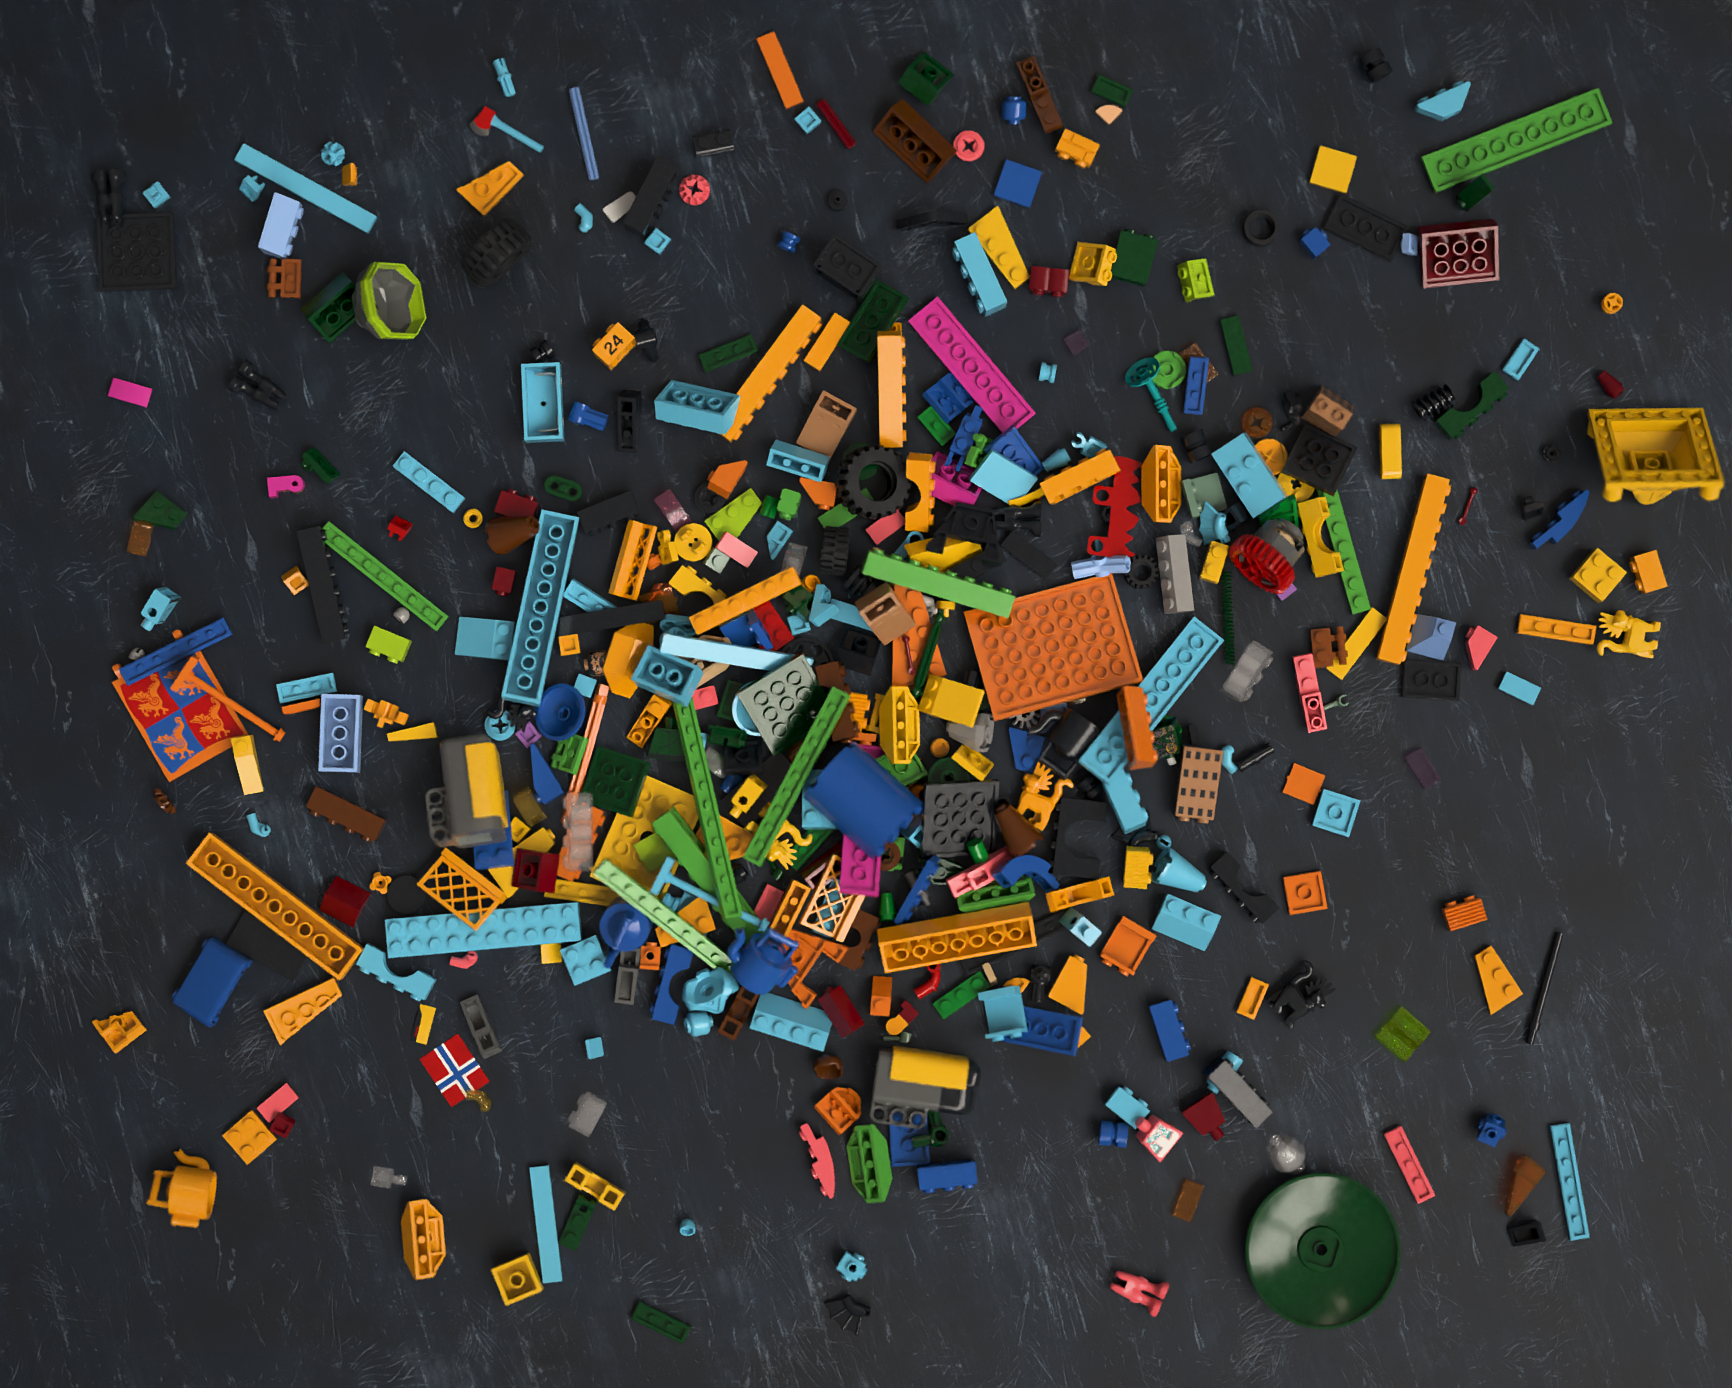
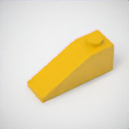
(247, 764)

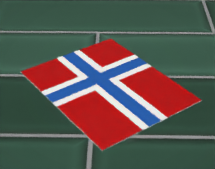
(454, 1070)

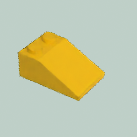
(950, 700)

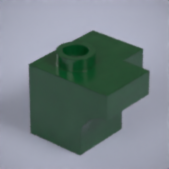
(798, 602)

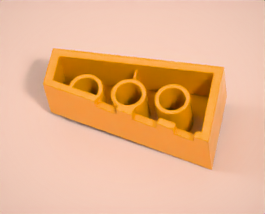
(1079, 477)

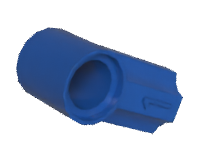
(583, 415)

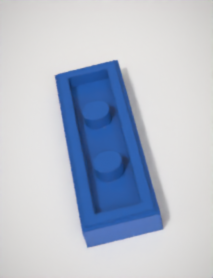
(1196, 385)

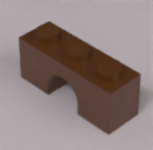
(866, 925)
(738, 1013)

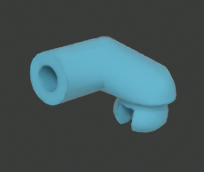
(586, 218)
(1227, 757)
(256, 827)

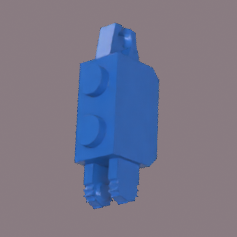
(964, 438)

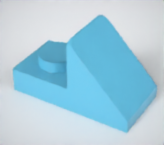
(821, 609)

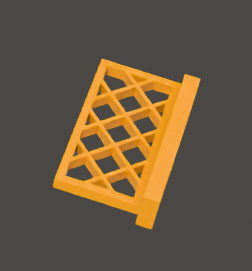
(475, 880)
(847, 914)

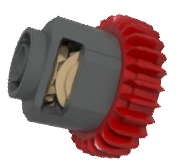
(1269, 555)

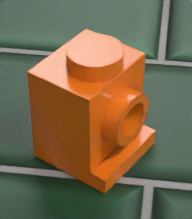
(646, 963)

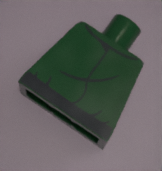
(667, 742)

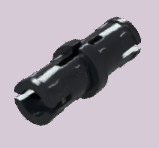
(1255, 757)

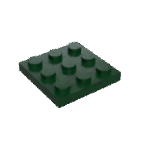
(616, 781)

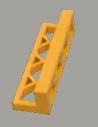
(629, 560)

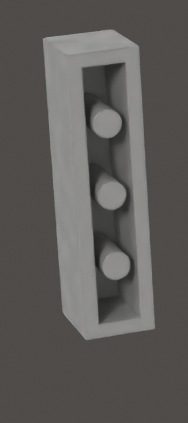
(1174, 574)

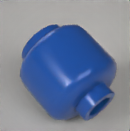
(1013, 109)

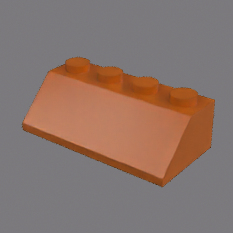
(1136, 728)

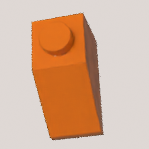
(726, 477)
(821, 493)
(881, 996)

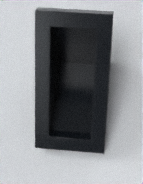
(1526, 1233)

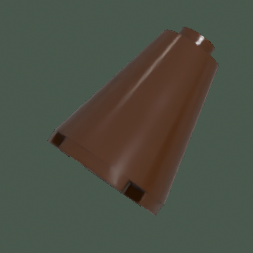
(510, 532)
(1016, 830)

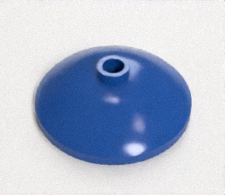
(553, 711)

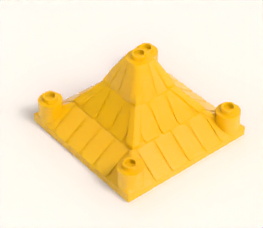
(1655, 452)

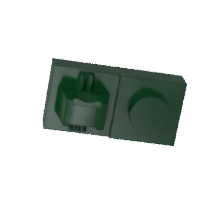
(315, 460)

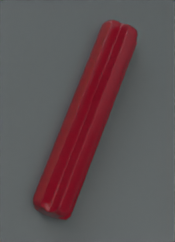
(836, 124)

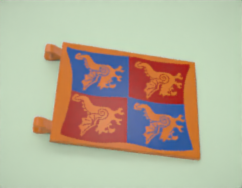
(184, 725)

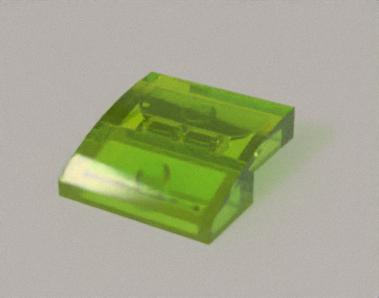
(1402, 1034)

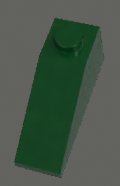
(1474, 193)

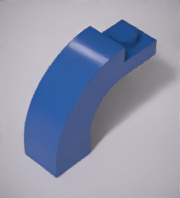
(1011, 870)

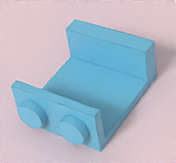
(1004, 1012)

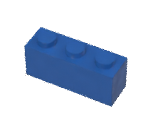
(1169, 1030)

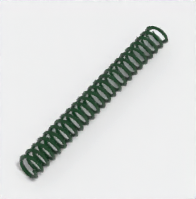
(1226, 618)

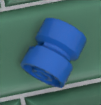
(1113, 1134)

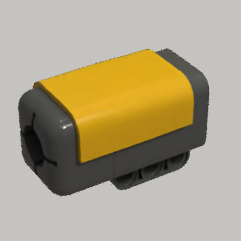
(471, 795)

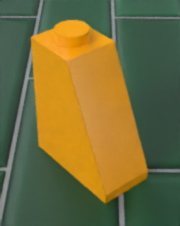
(1071, 984)

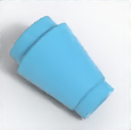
(1056, 460)

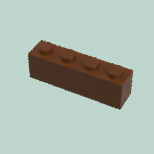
(345, 813)

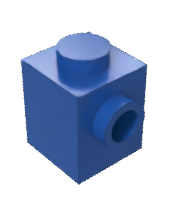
(1314, 242)

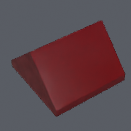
(344, 901)

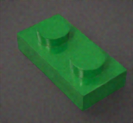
(936, 426)

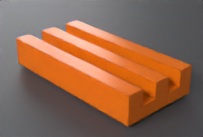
(303, 706)

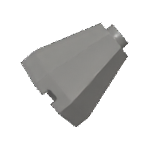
(975, 737)

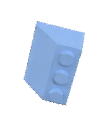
(280, 226)

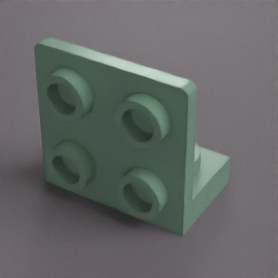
(1200, 490)

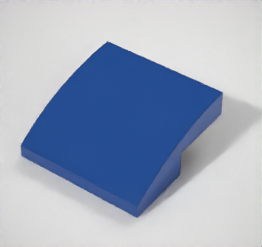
(948, 398)

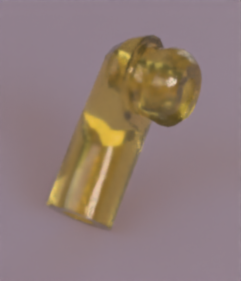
(482, 1099)

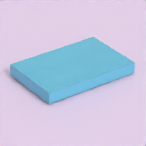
(1002, 477)

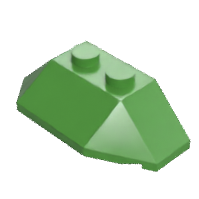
(994, 895)
(869, 1163)

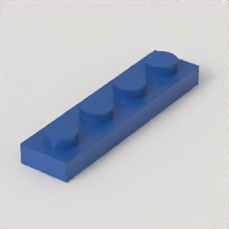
(921, 885)

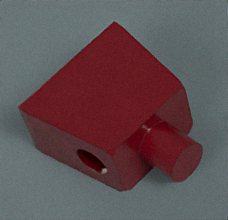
(1205, 1116)

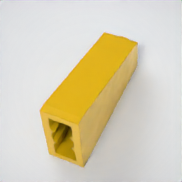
(954, 553)
(539, 841)

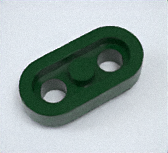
(563, 488)

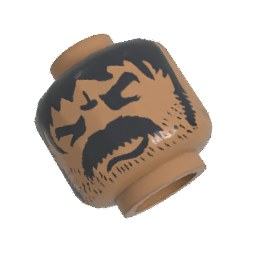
(595, 662)

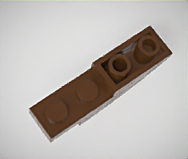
(1039, 95)

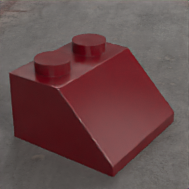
(535, 870)

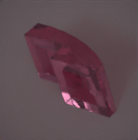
(672, 510)

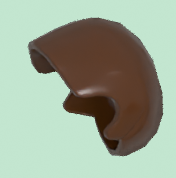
(828, 1066)

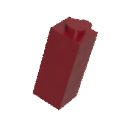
(840, 1010)

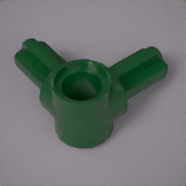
(929, 1139)

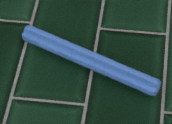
(583, 133)

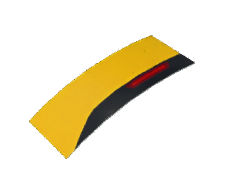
(1028, 499)
(423, 1024)

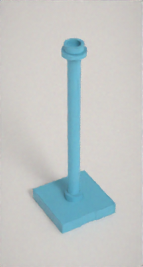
(667, 877)

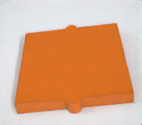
(1303, 783)

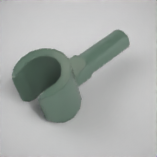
(1337, 702)
(904, 1037)

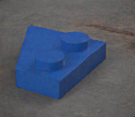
(1025, 749)

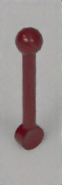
(1473, 491)
(911, 670)

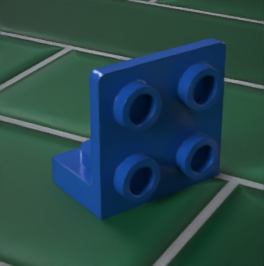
(746, 630)

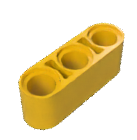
(1390, 451)

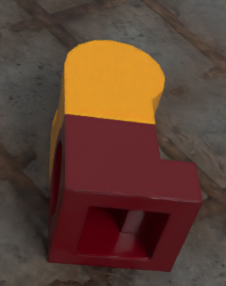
(897, 1024)

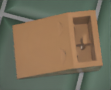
(826, 424)
(885, 613)

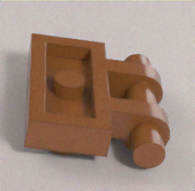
(290, 278)
(1322, 647)

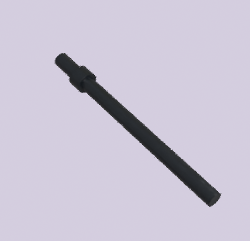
(1535, 1024)

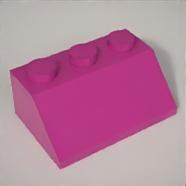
(953, 485)

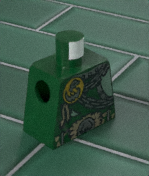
(1167, 740)

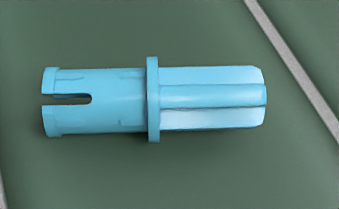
(504, 77)

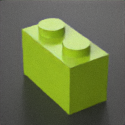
(388, 644)

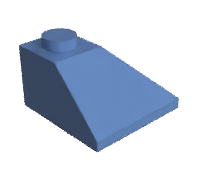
(1431, 636)

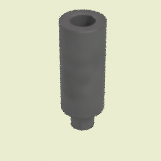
(911, 879)

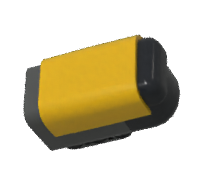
(922, 1081)

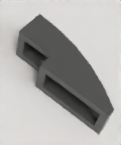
(627, 976)
(480, 1026)

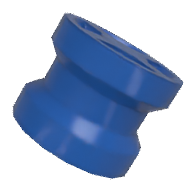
(788, 242)

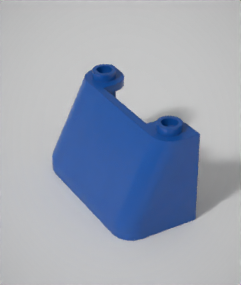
(211, 981)

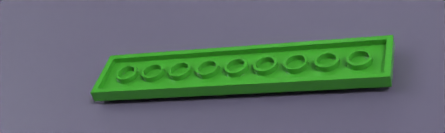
(1516, 140)

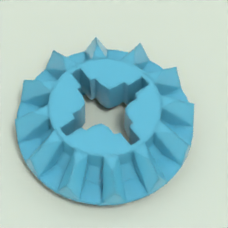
(494, 732)

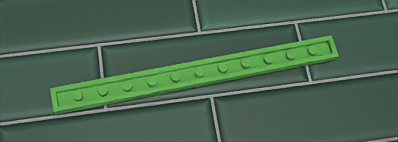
(707, 811)

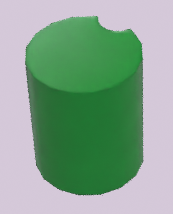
(769, 507)
(977, 850)

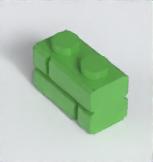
(788, 504)

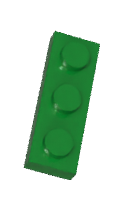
(961, 994)

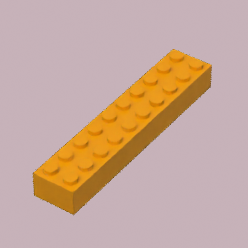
(275, 906)

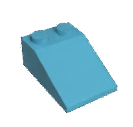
(485, 638)

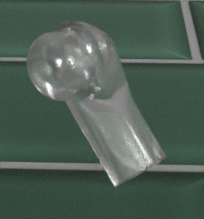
(1186, 529)

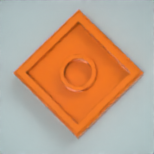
(1304, 892)

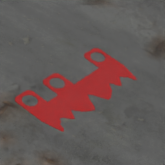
(1121, 520)

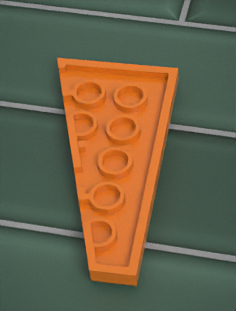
(918, 635)

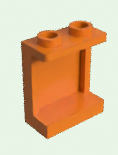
(1126, 946)

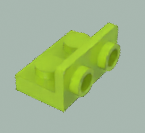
(1195, 280)

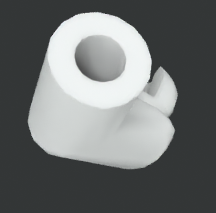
(930, 605)

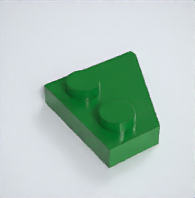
(1284, 509)

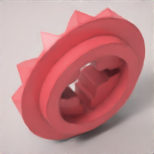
(978, 146)
(698, 197)

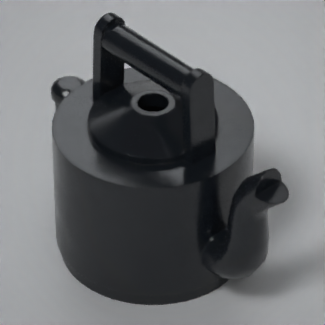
(1068, 736)

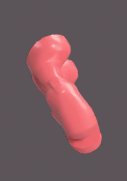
(1133, 1291)

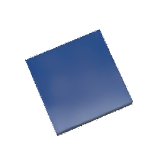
(1017, 183)

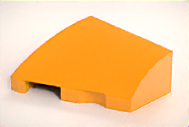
(120, 1030)

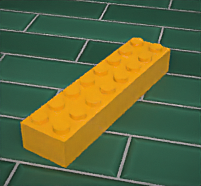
(956, 937)

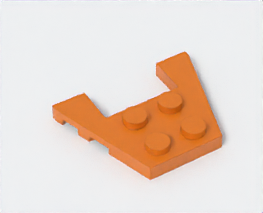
(804, 958)

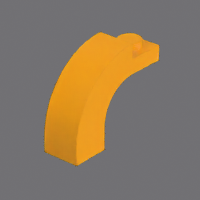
(1079, 894)

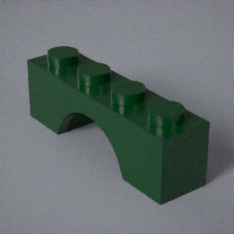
(1454, 421)

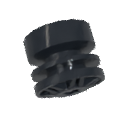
(860, 583)

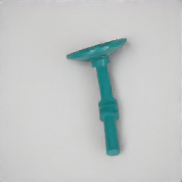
(1146, 378)

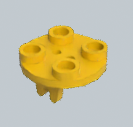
(699, 548)

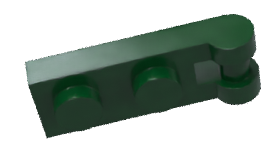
(577, 1223)

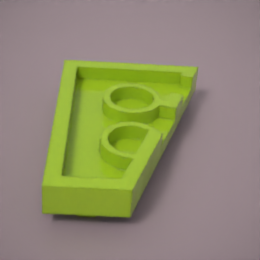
(735, 515)

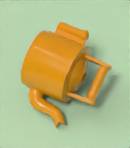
(189, 1191)

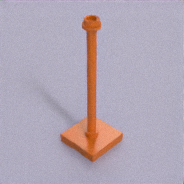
(188, 675)

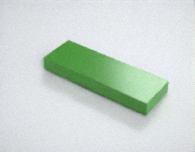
(839, 515)

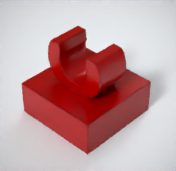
(399, 527)

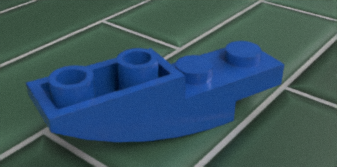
(1567, 517)

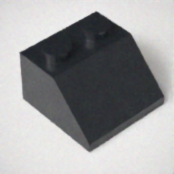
(858, 649)

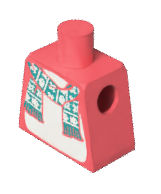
(1157, 1136)

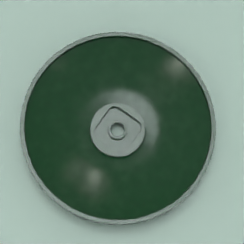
(1358, 1257)

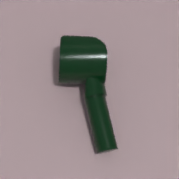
(777, 873)

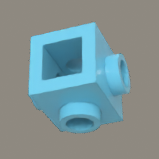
(849, 1259)

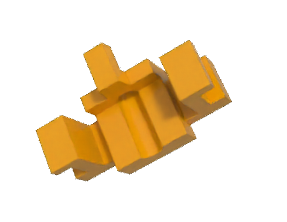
(386, 712)

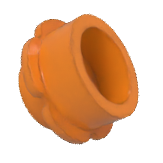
(653, 561)

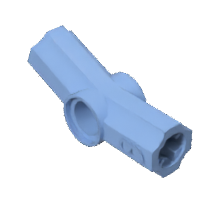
(1100, 566)

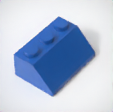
(947, 1175)

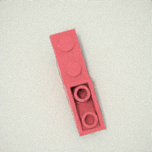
(1309, 692)
(978, 874)
(823, 1167)

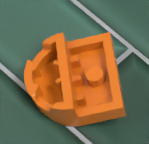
(840, 1108)

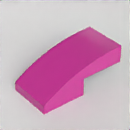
(129, 392)

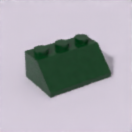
(332, 308)

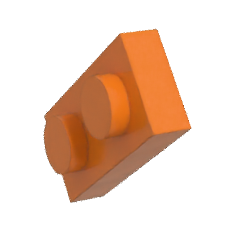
(864, 738)

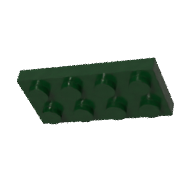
(875, 314)

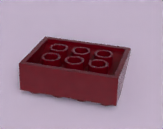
(1458, 253)

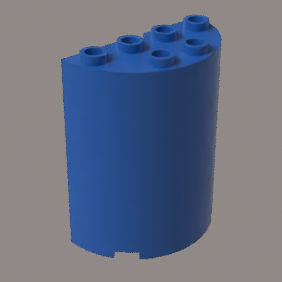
(863, 800)

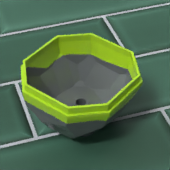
(389, 301)

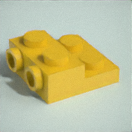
(1093, 263)

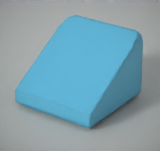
(594, 1047)

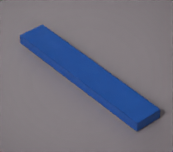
(175, 651)

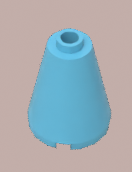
(1177, 872)

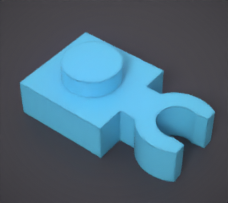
(1089, 446)

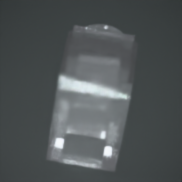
(794, 557)

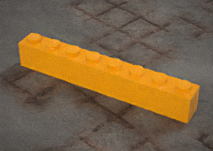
(773, 367)

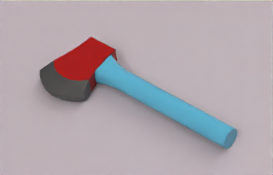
(487, 118)

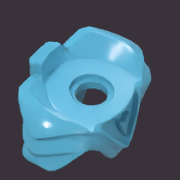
(709, 990)

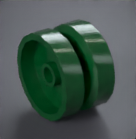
(946, 767)

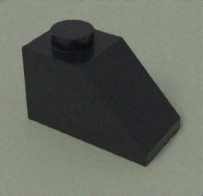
(1236, 515)

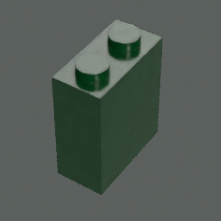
(1134, 257)

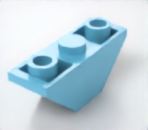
(1445, 102)

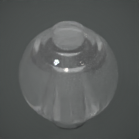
(1286, 1153)

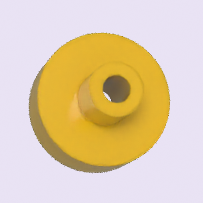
(946, 605)

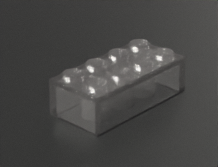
(579, 832)

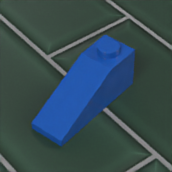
(544, 780)

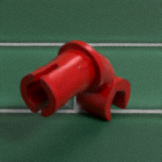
(931, 984)

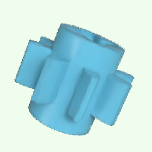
(333, 153)

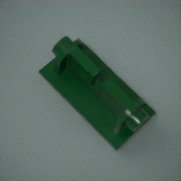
(735, 736)

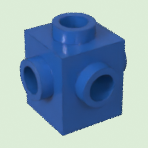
(1491, 1129)

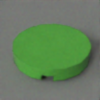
(1171, 370)

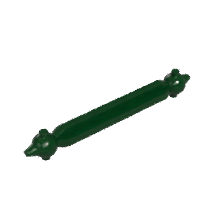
(927, 654)

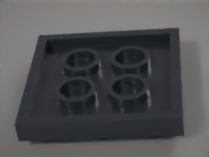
(1319, 459)

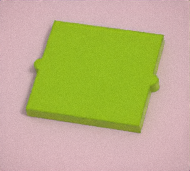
(653, 851)

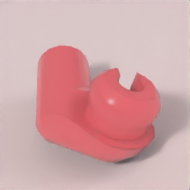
(464, 962)

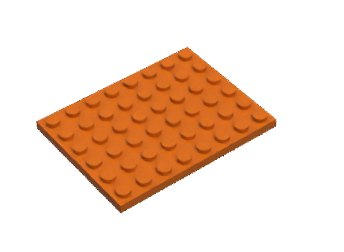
(1054, 647)

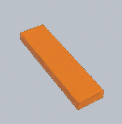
(780, 70)

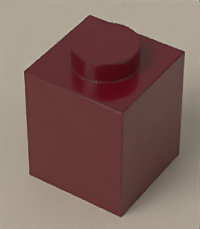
(504, 581)

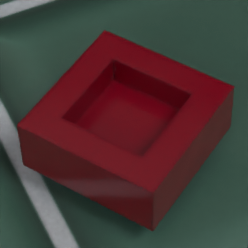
(282, 1125)

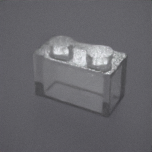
(587, 1114)

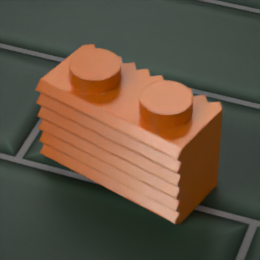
(1464, 913)

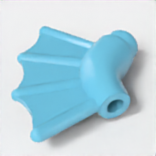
(1213, 525)

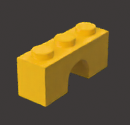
(595, 1185)

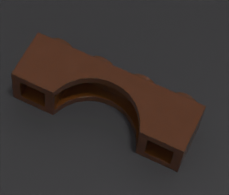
(833, 675)

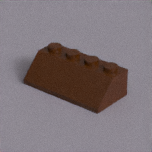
(914, 140)

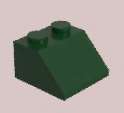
(925, 78)

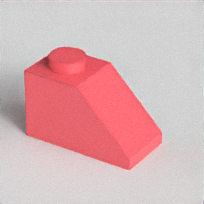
(1478, 645)

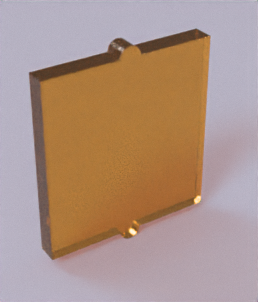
(665, 594)

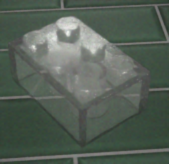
(1247, 672)

